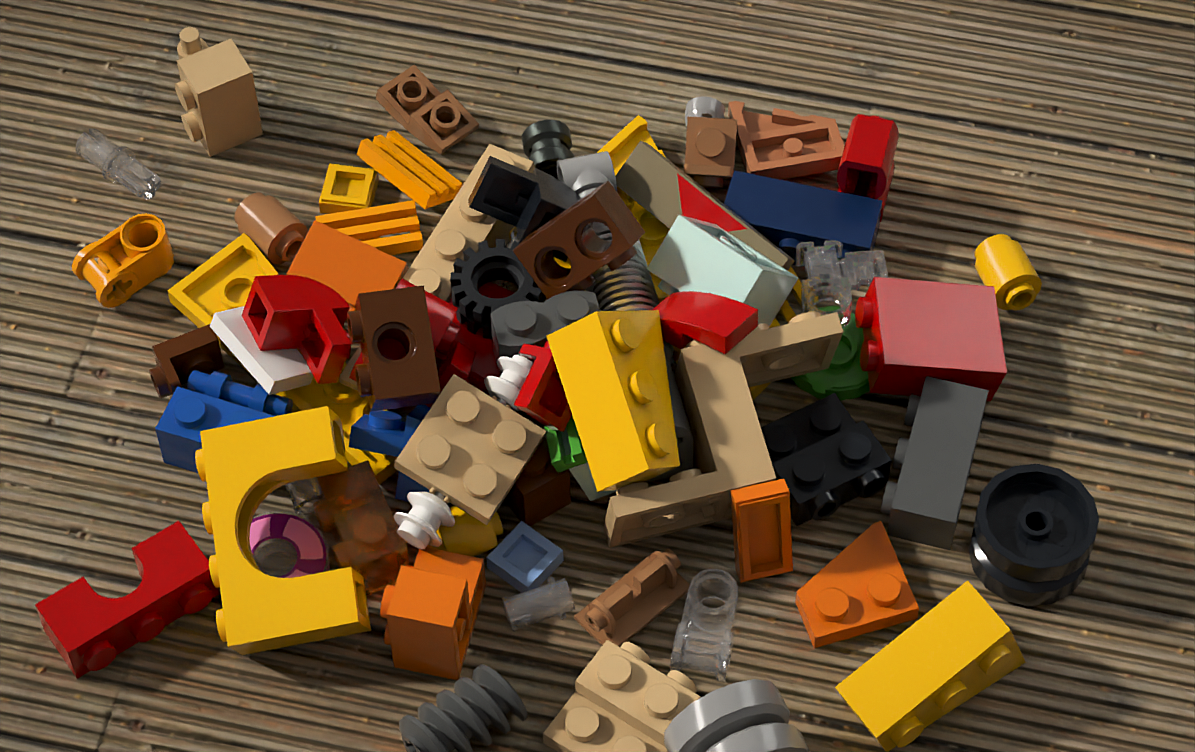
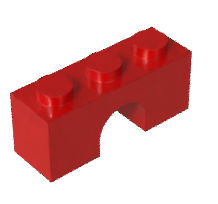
(97, 628)

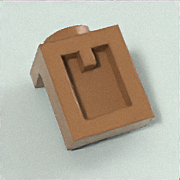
(710, 150)

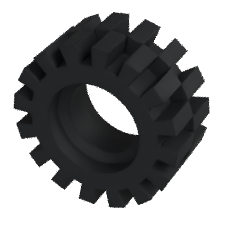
(484, 267)

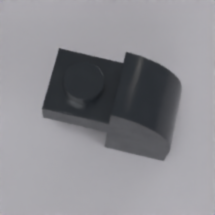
(521, 197)

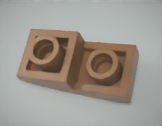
(425, 112)

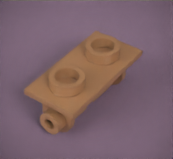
(634, 599)

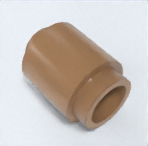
(270, 227)

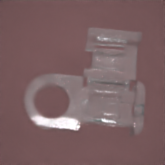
(833, 277)

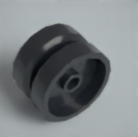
(1033, 534)

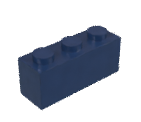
(804, 213)

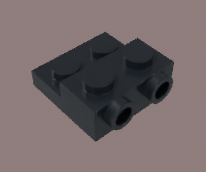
(825, 458)

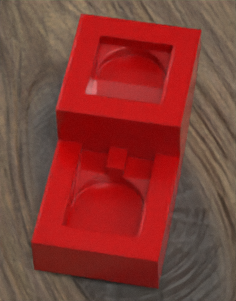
(706, 318)

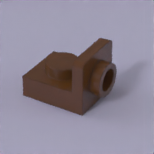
(182, 355)

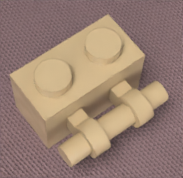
(216, 93)

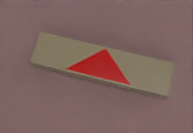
(670, 192)

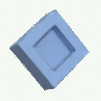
(524, 558)

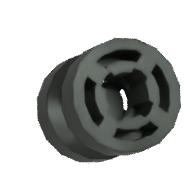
(546, 144)

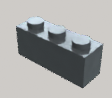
(934, 462)

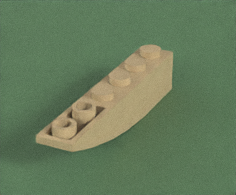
(454, 233)

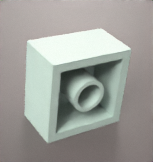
(713, 261)

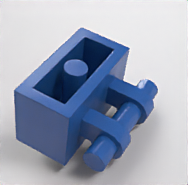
(210, 404)

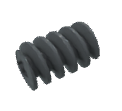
(463, 714)

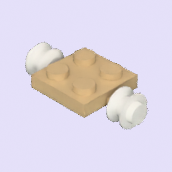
(467, 452)

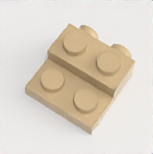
(620, 704)

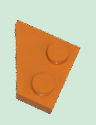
(857, 591)

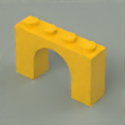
(241, 470)

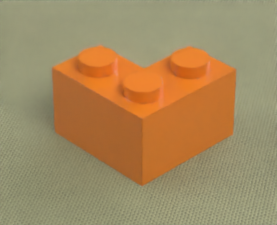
(433, 611)

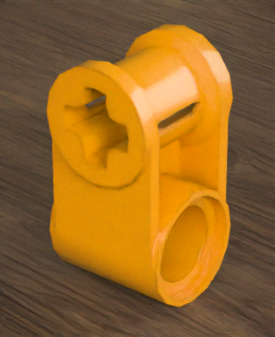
(125, 259)

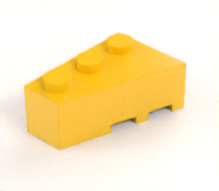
(618, 394)
(931, 668)

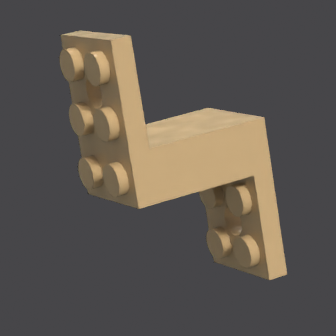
(724, 427)

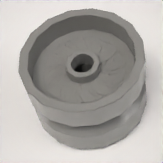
(736, 719)

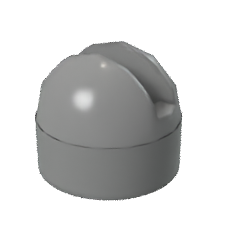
(704, 107)

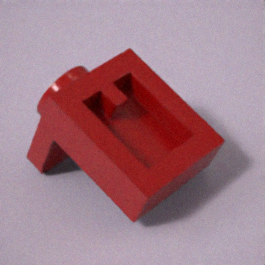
(543, 391)

